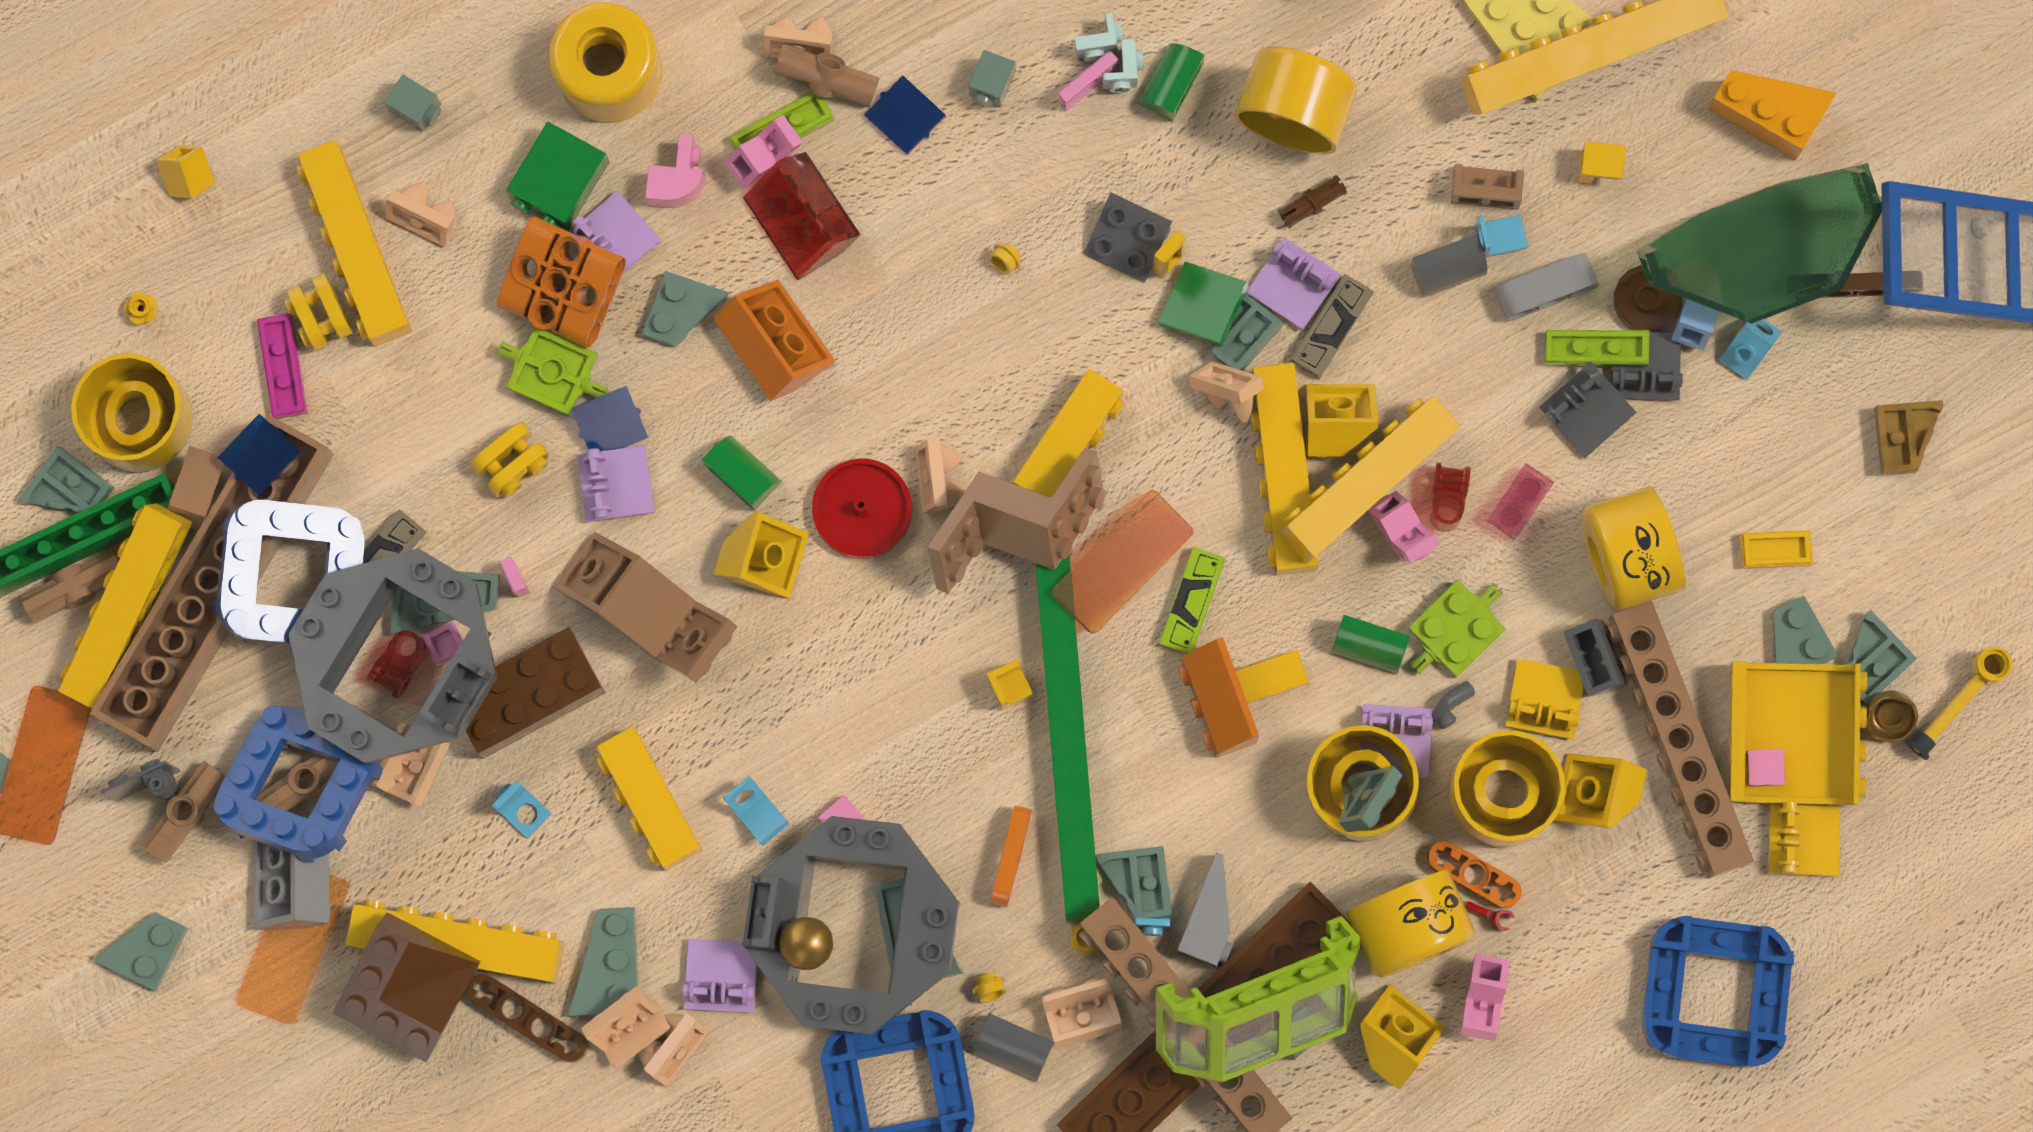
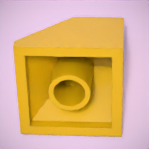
(1338, 417)
(763, 555)
(1600, 790)
(1398, 1036)

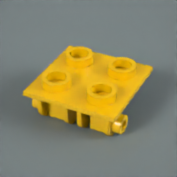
(1545, 699)
(1804, 839)

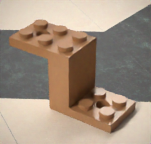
(1016, 521)
(646, 607)

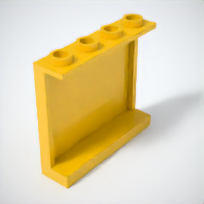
(1809, 715)

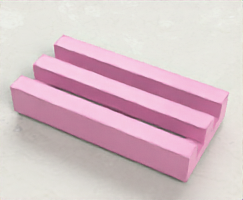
(1087, 80)

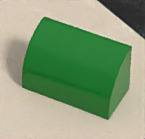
(1172, 80)
(741, 471)
(1370, 644)

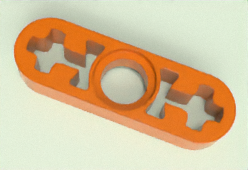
(1011, 856)
(1492, 896)

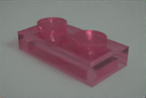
(1520, 501)

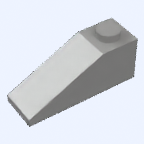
(1209, 923)

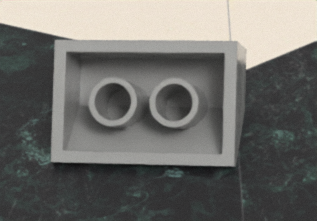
(288, 890)

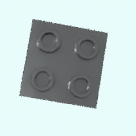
(1127, 237)
(1660, 379)
(1587, 409)
(154, 775)

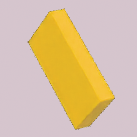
(1169, 254)
(1776, 549)
(1272, 677)

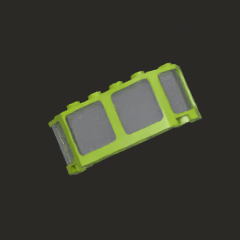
(1261, 1017)

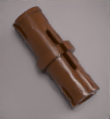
(1312, 201)

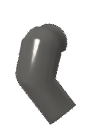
(1451, 699)

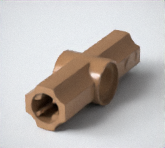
(826, 75)
(69, 587)
(287, 793)
(170, 830)

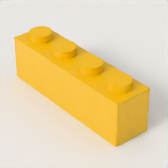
(1073, 429)
(648, 798)

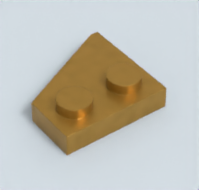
(1904, 434)

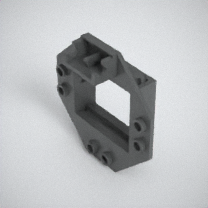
(339, 623)
(923, 929)

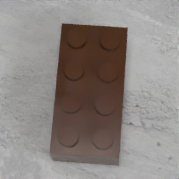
(534, 692)

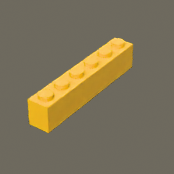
(354, 242)
(1283, 461)
(1368, 479)
(126, 601)
(499, 951)

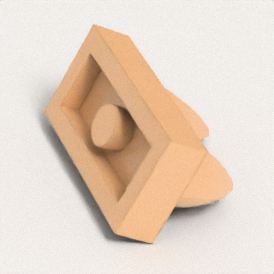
(814, 39)
(411, 212)
(1230, 384)
(932, 463)
(667, 1058)

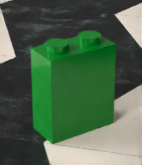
(557, 176)

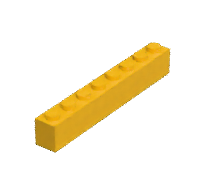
(1584, 49)

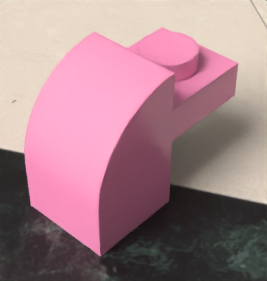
(761, 153)
(680, 184)
(1402, 528)
(1484, 997)

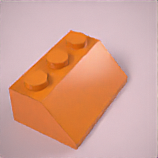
(773, 339)
(1218, 698)

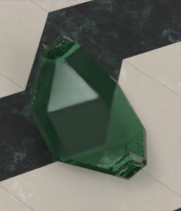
(1769, 245)

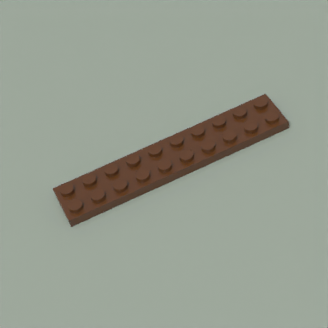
(1143, 1086)

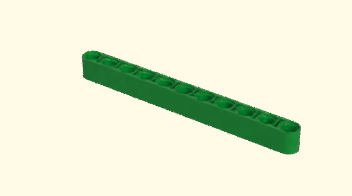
(1068, 748)

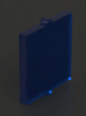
(905, 115)
(610, 421)
(259, 454)

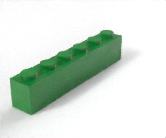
(78, 535)

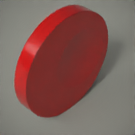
(862, 508)

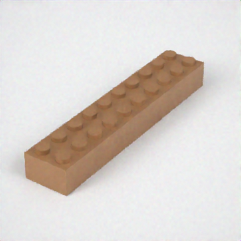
(182, 627)

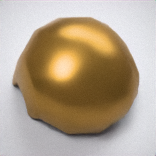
(1891, 716)
(806, 943)

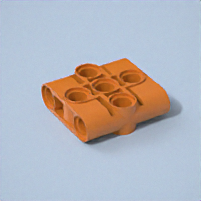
(549, 250)

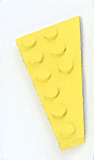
(1519, 22)

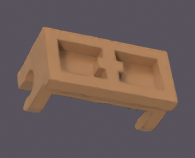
(1487, 187)
(196, 486)

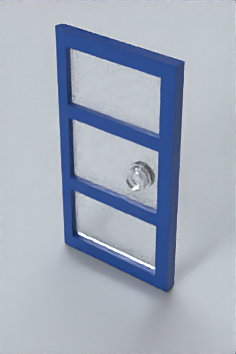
(1957, 252)

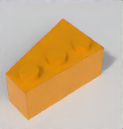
(1772, 109)

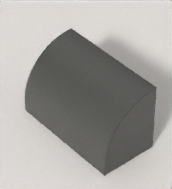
(1449, 266)
(1595, 658)
(1013, 1047)

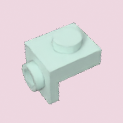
(1096, 45)
(1131, 62)

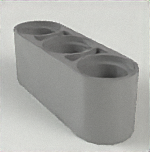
(1546, 286)

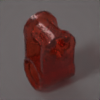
(1450, 490)
(397, 665)

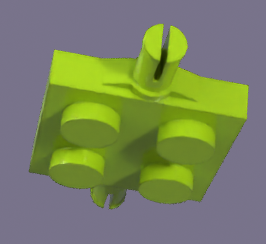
(552, 371)
(1456, 628)

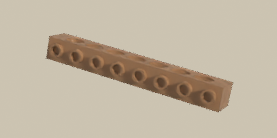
(1722, 817)
(1112, 917)

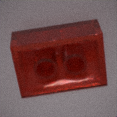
(801, 215)

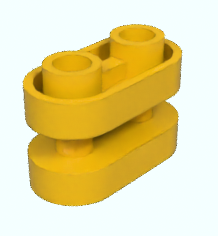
(300, 304)
(507, 480)

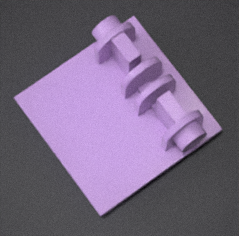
(617, 229)
(1293, 283)
(615, 483)
(1410, 725)
(719, 977)

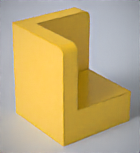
(1601, 161)
(185, 171)
(1009, 684)

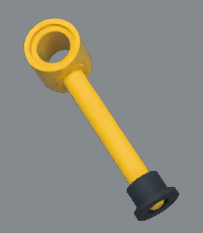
(1924, 741)

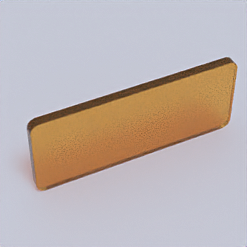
(1122, 561)
(42, 765)
(288, 963)

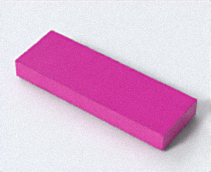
(282, 366)

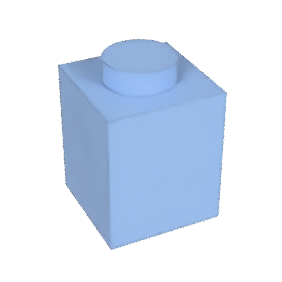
(1694, 325)

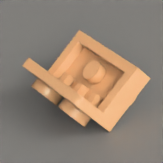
(411, 773)
(1081, 1012)
(626, 1026)

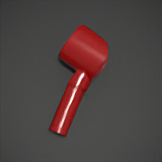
(1489, 914)

